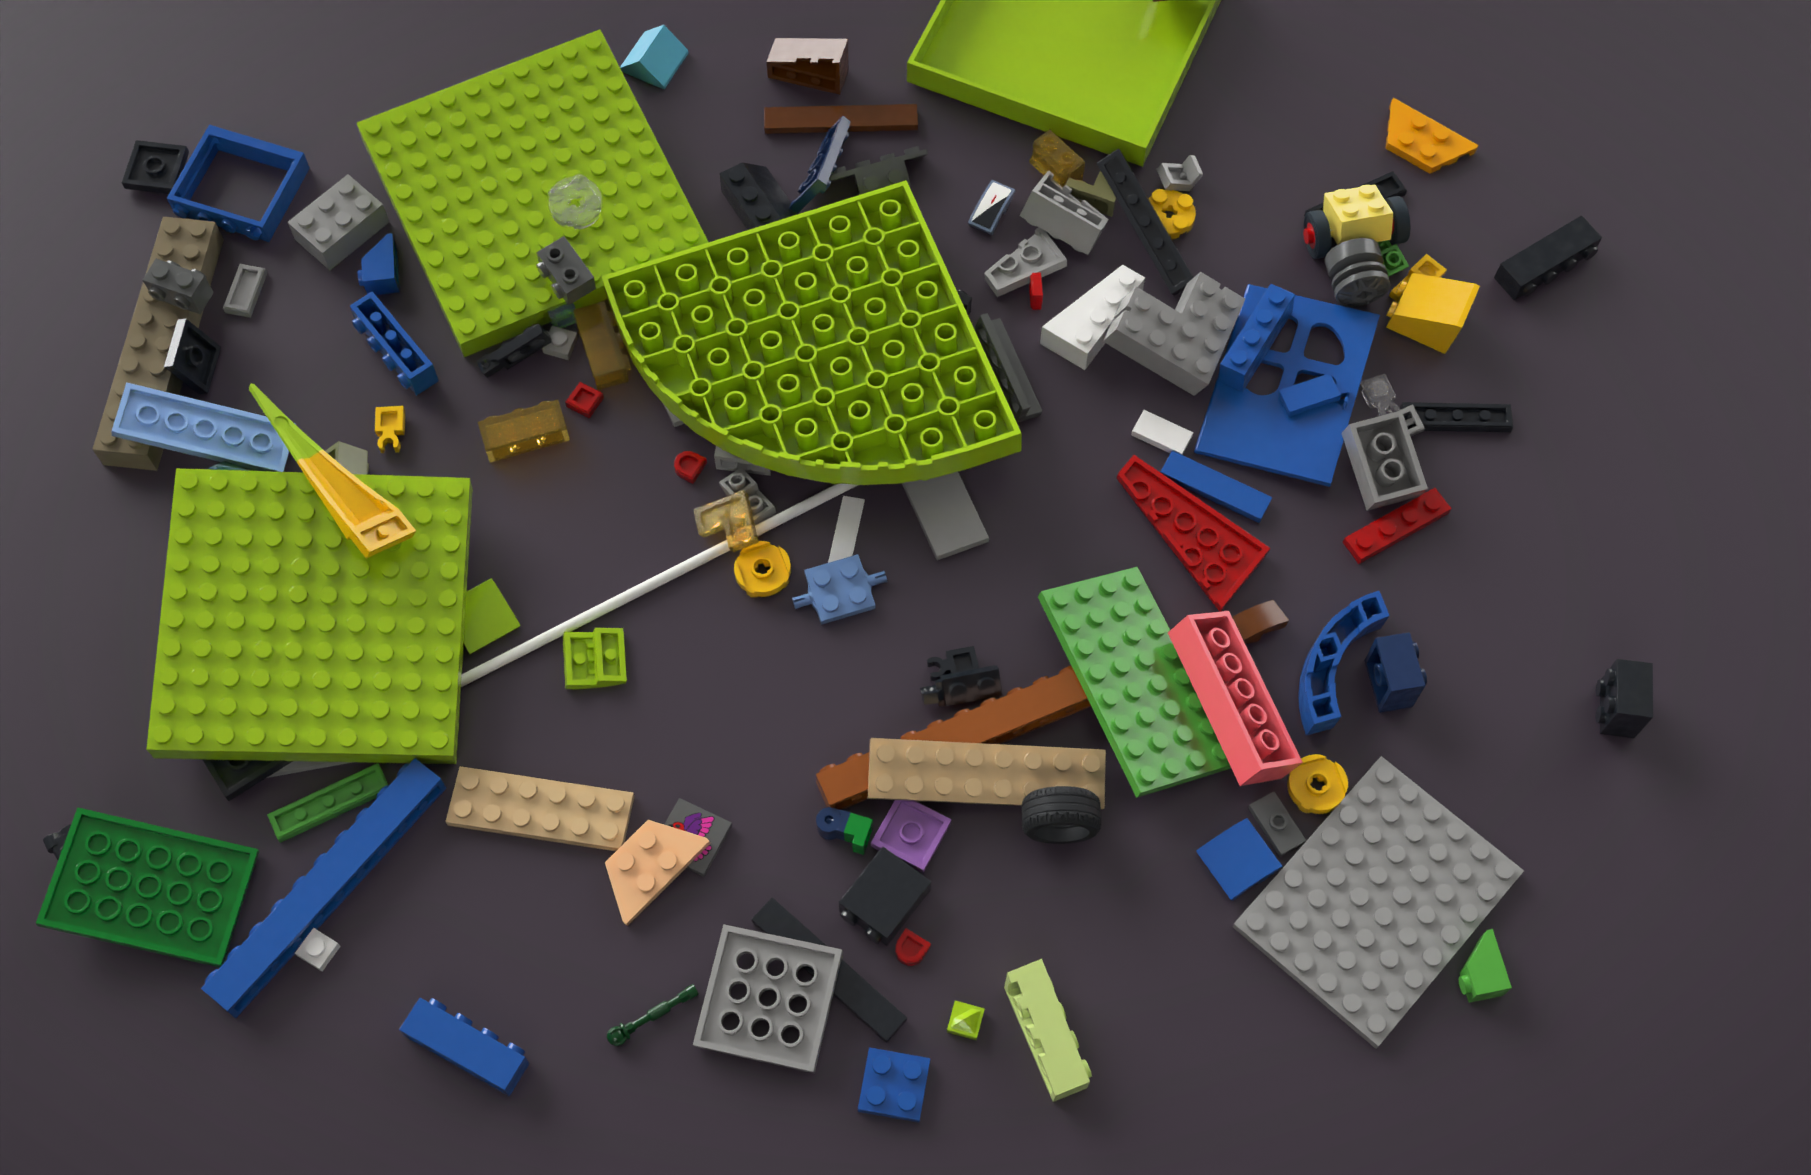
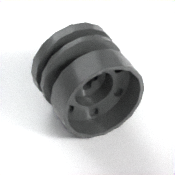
(1357, 272)

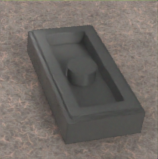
(1277, 824)

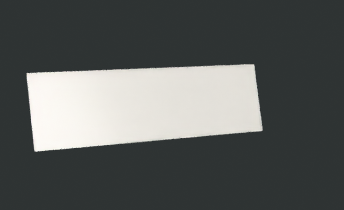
(846, 528)

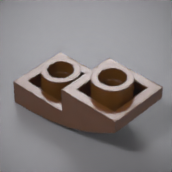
(1260, 620)

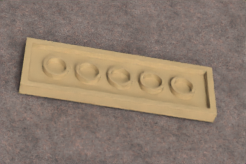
(540, 809)

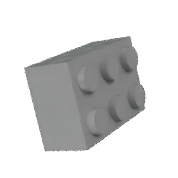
(338, 222)
(1384, 460)

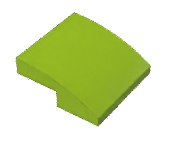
(486, 616)
(594, 658)

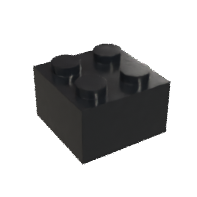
(1625, 698)

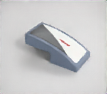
(991, 207)

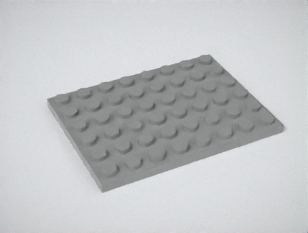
(1378, 901)

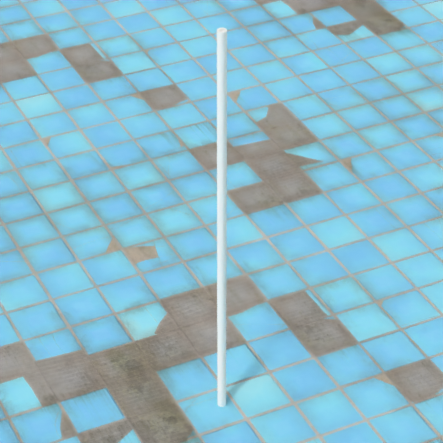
(646, 586)

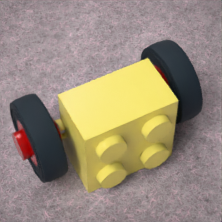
(1354, 215)

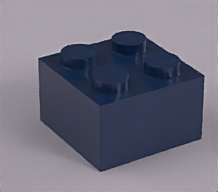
(1395, 672)

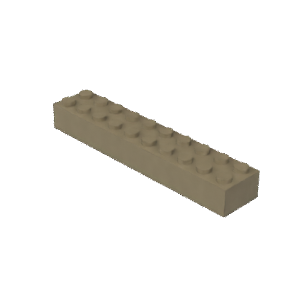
(145, 350)

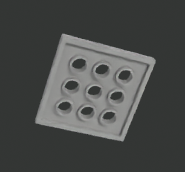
(810, 1022)

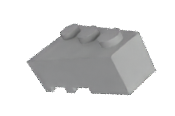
(1063, 215)

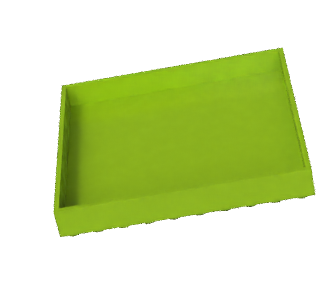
(1066, 66)
(476, 176)
(295, 640)

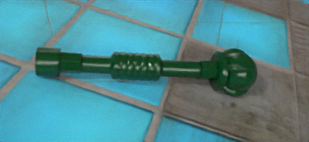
(618, 1034)

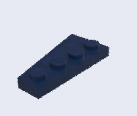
(823, 165)

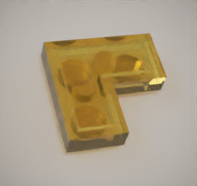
(731, 514)

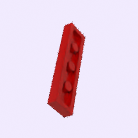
(1396, 525)

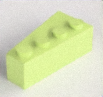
(1046, 1030)

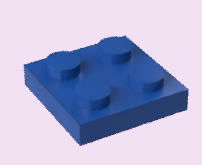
(894, 1085)

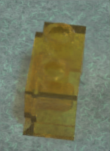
(1059, 156)

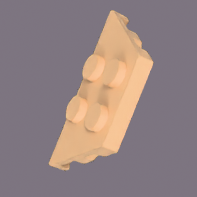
(650, 864)

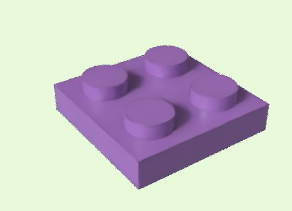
(911, 833)

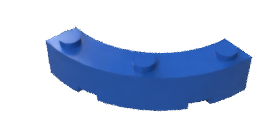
(1316, 686)

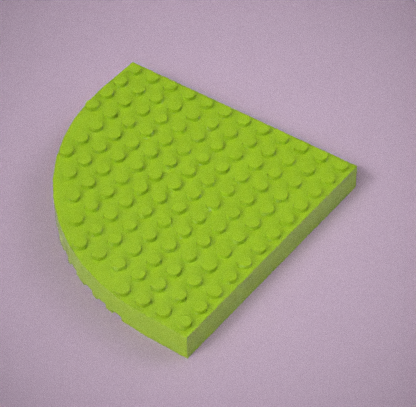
(820, 346)

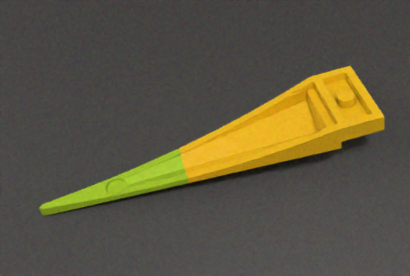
(354, 506)

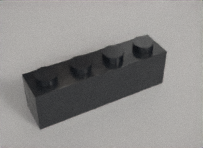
(1548, 258)

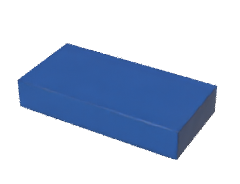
(1309, 394)

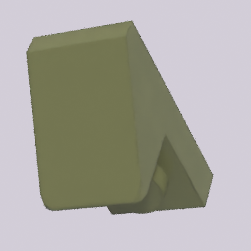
(1098, 196)

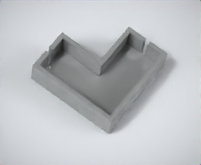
(1179, 342)

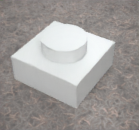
(317, 949)

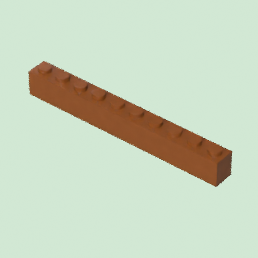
(989, 724)

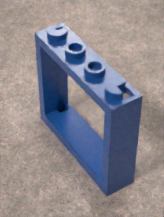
(220, 139)

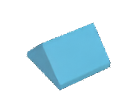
(655, 57)

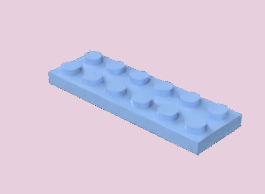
(199, 429)

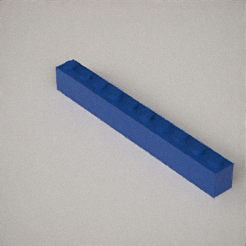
(323, 888)

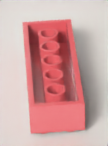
(1234, 698)

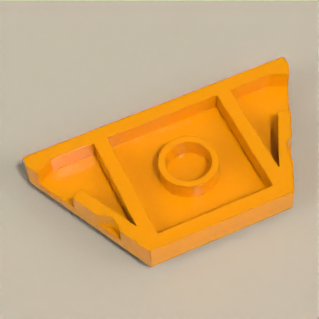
(1423, 139)

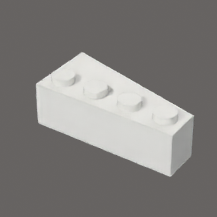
(1082, 326)

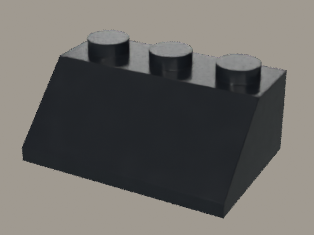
(754, 195)

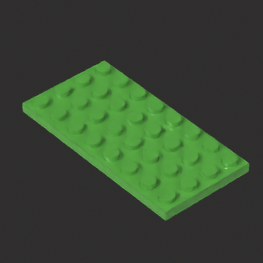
(1134, 680)

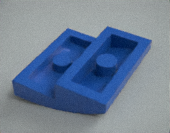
(1239, 858)

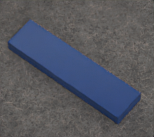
(1216, 486)

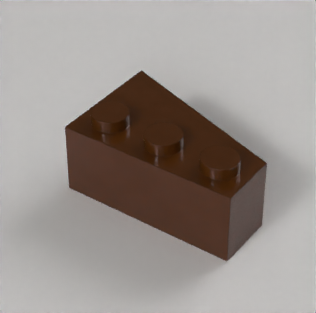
(810, 62)

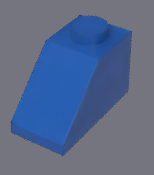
(381, 268)

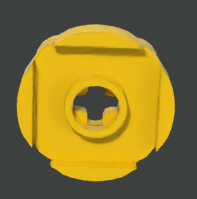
(1180, 205)
(762, 584)
(1308, 798)

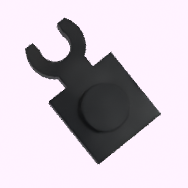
(956, 661)

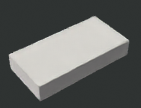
(1161, 433)

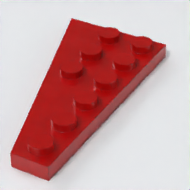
(1204, 540)

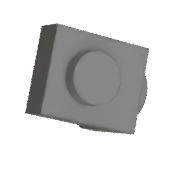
(1180, 176)

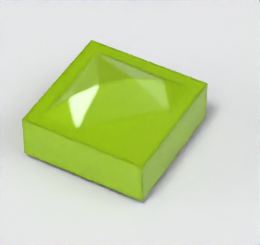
(965, 1020)

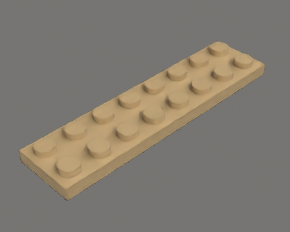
(978, 771)

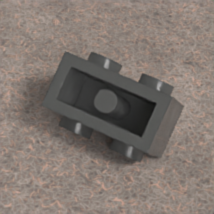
(565, 270)
(178, 285)

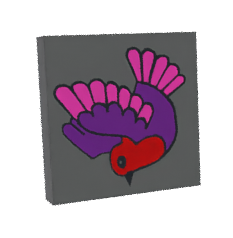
(702, 823)

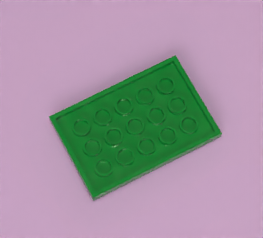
(148, 887)

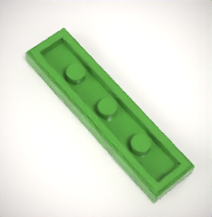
(327, 803)

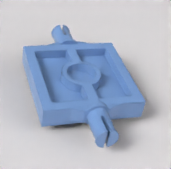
(839, 589)

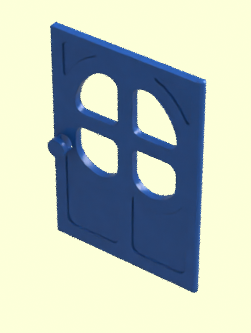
(1256, 427)

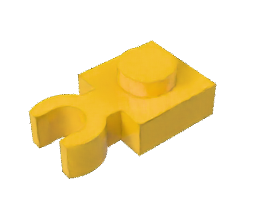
(389, 424)

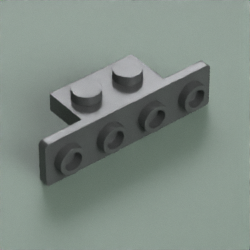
(879, 174)

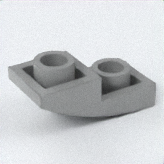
(760, 505)

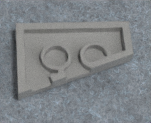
(1033, 255)

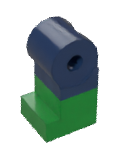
(846, 826)

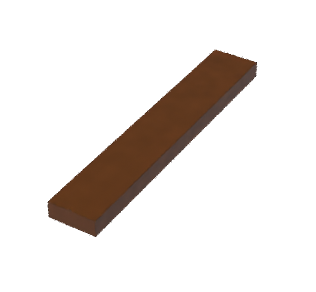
(821, 118)

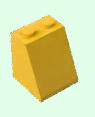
(1431, 309)

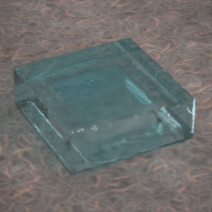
(562, 315)

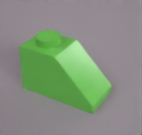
(1484, 971)

